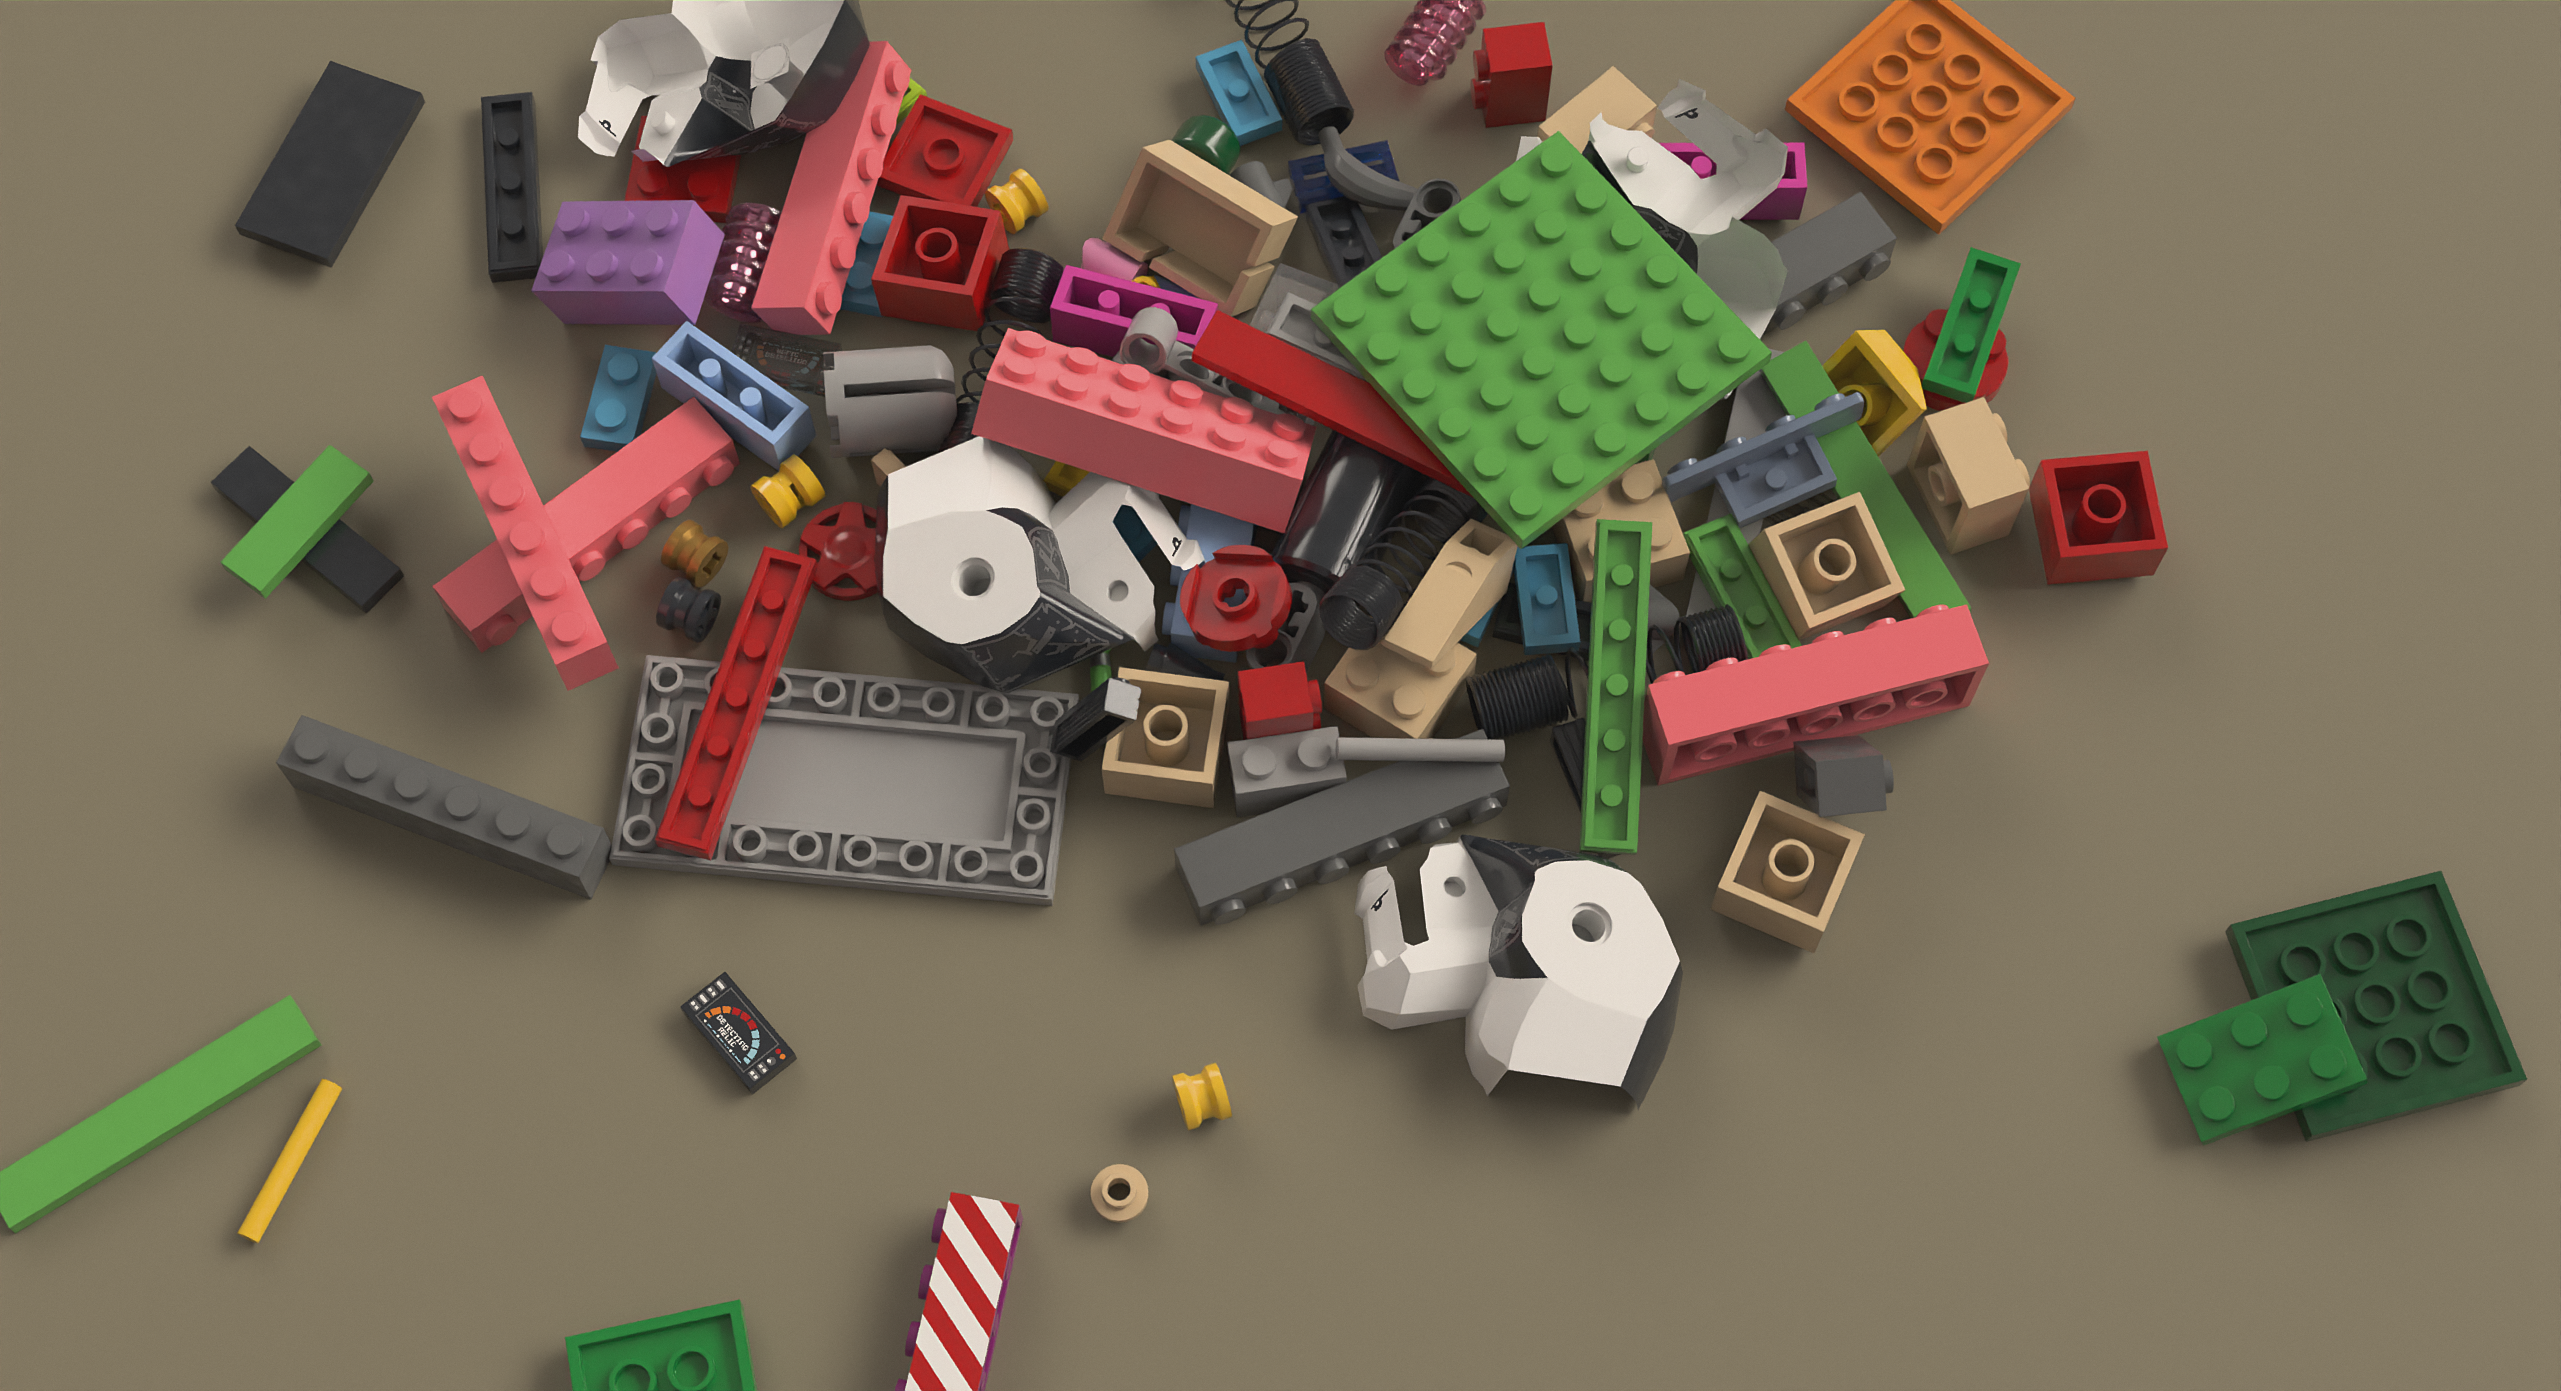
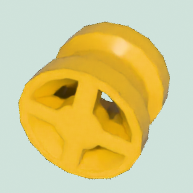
(1017, 200)
(1201, 1096)

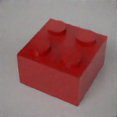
(939, 262)
(2098, 517)

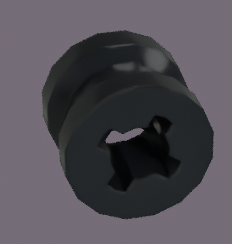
(688, 609)

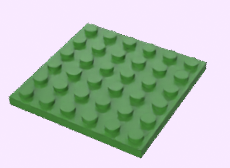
(1540, 338)

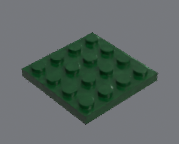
(2403, 993)

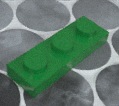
(1970, 325)

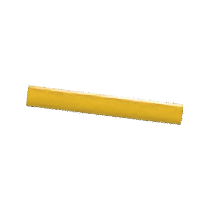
(289, 1161)

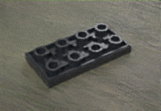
(330, 164)

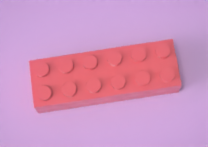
(1144, 429)
(1812, 692)

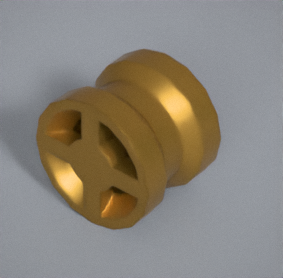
(694, 553)

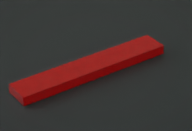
(1314, 391)
(736, 703)

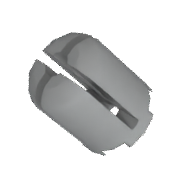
(889, 400)

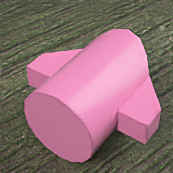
(1111, 261)

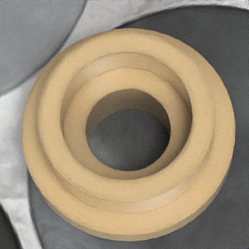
(1125, 1209)

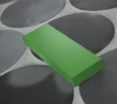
(297, 521)
(1737, 580)

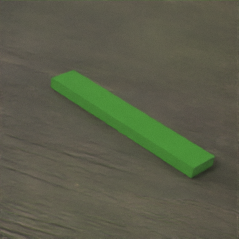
(1798, 386)
(1616, 687)
(154, 1113)

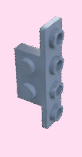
(1772, 468)

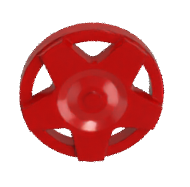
(844, 549)

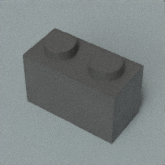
(1842, 776)

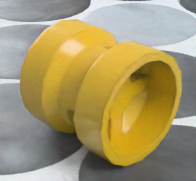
(787, 491)

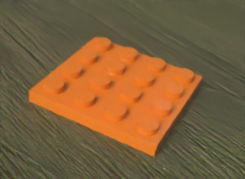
(1929, 107)

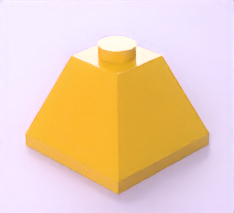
(1886, 380)

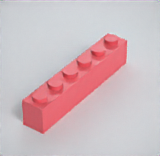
(831, 200)
(598, 517)
(525, 533)

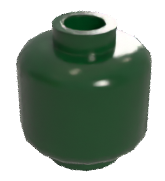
(1210, 141)

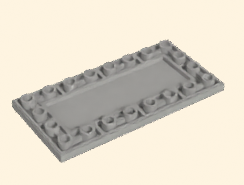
(863, 784)

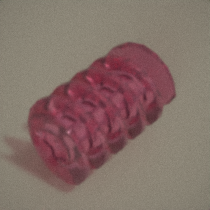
(1431, 38)
(742, 260)

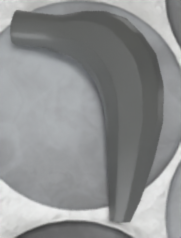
(1359, 181)

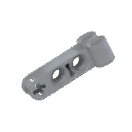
(1173, 360)

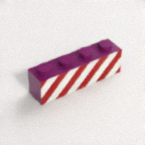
(962, 1295)

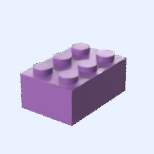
(628, 262)

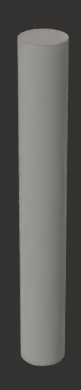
(1420, 749)

